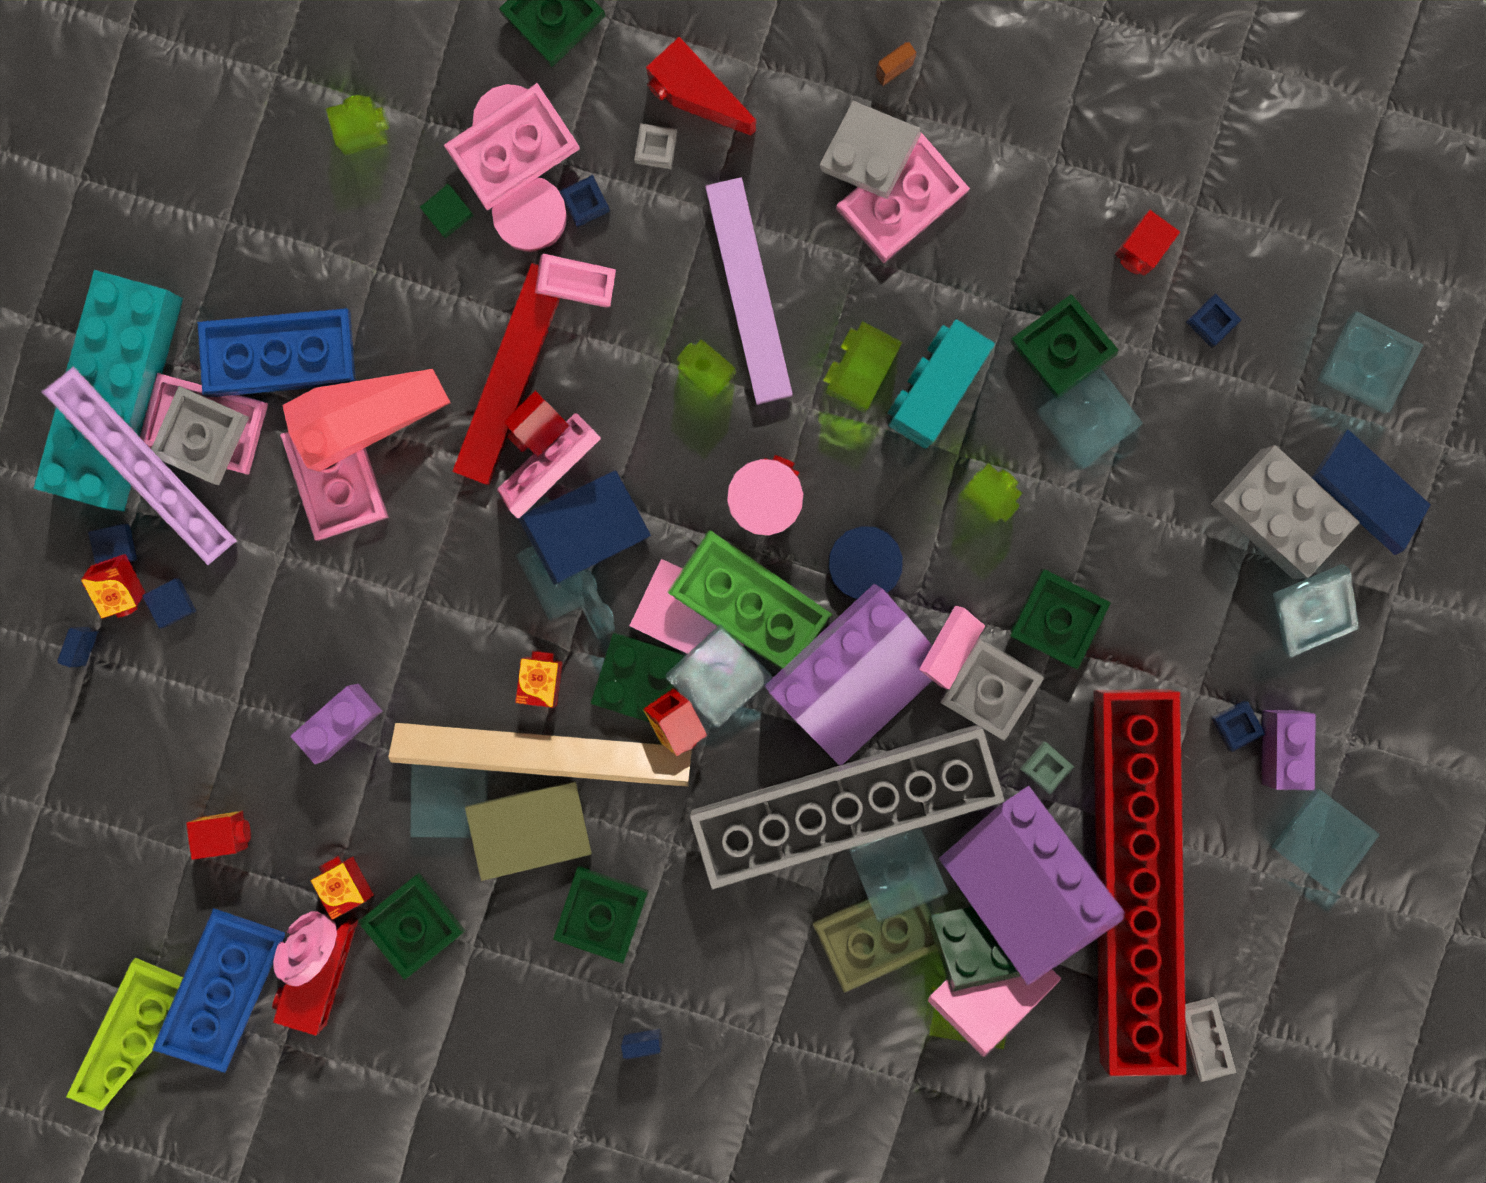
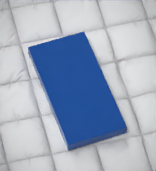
(276, 352)
(218, 991)

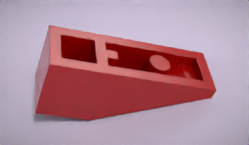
(694, 88)
(310, 1004)

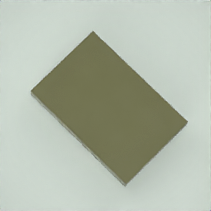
(528, 830)
(868, 949)

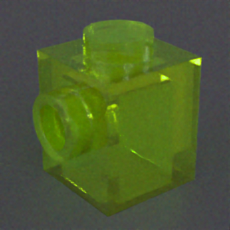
(358, 124)
(705, 369)
(992, 493)

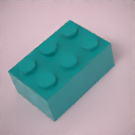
(939, 383)

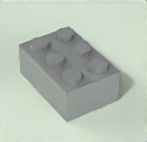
(1285, 513)

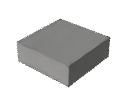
(655, 146)

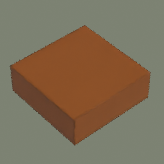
(895, 63)

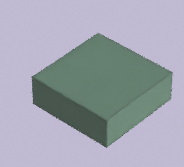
(1047, 767)

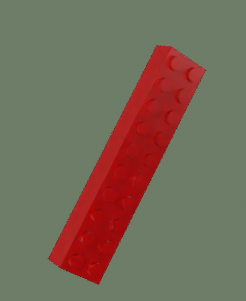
(1143, 871)

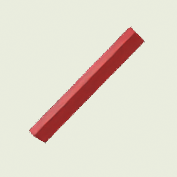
(506, 381)

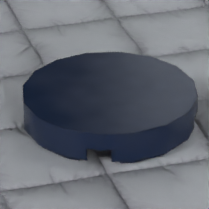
(864, 559)

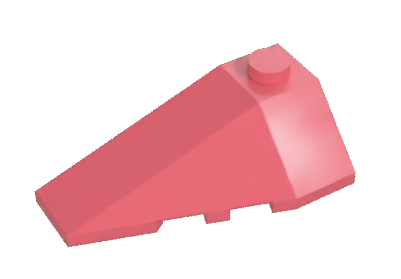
(350, 416)

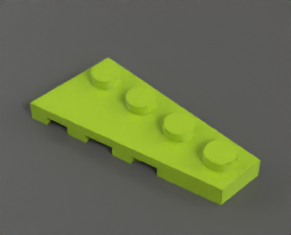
(125, 1033)

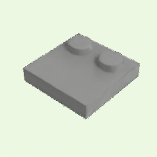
(870, 149)
(199, 435)
(992, 689)

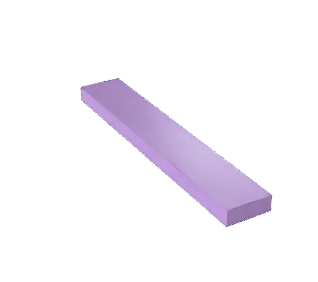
(749, 291)
(139, 465)

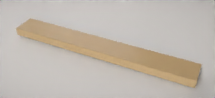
(539, 754)

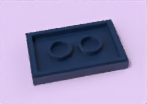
(1371, 492)
(584, 527)

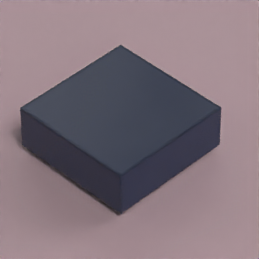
(585, 201)
(1213, 320)
(112, 542)
(169, 603)
(77, 647)
(1238, 726)
(642, 1044)

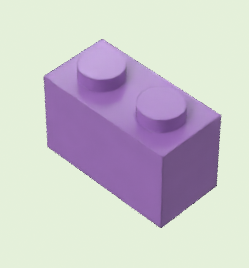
(336, 723)
(1288, 750)

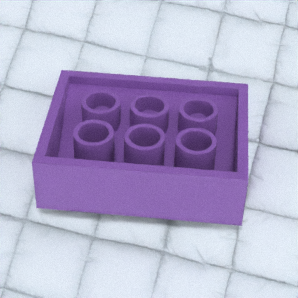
(854, 675)
(1030, 886)

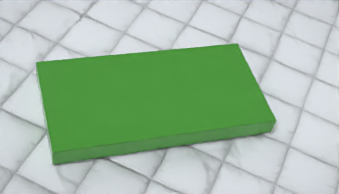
(748, 601)

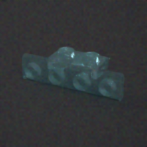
(568, 594)

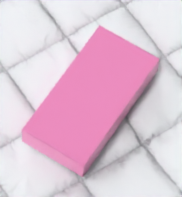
(575, 280)
(952, 647)

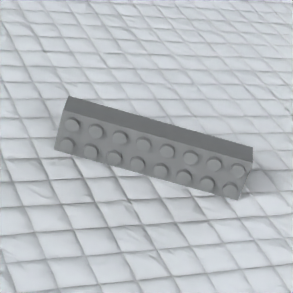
(846, 806)

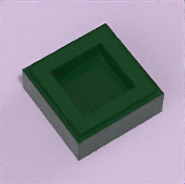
(446, 211)

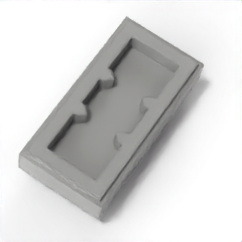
(1207, 1040)

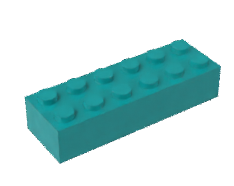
(118, 352)

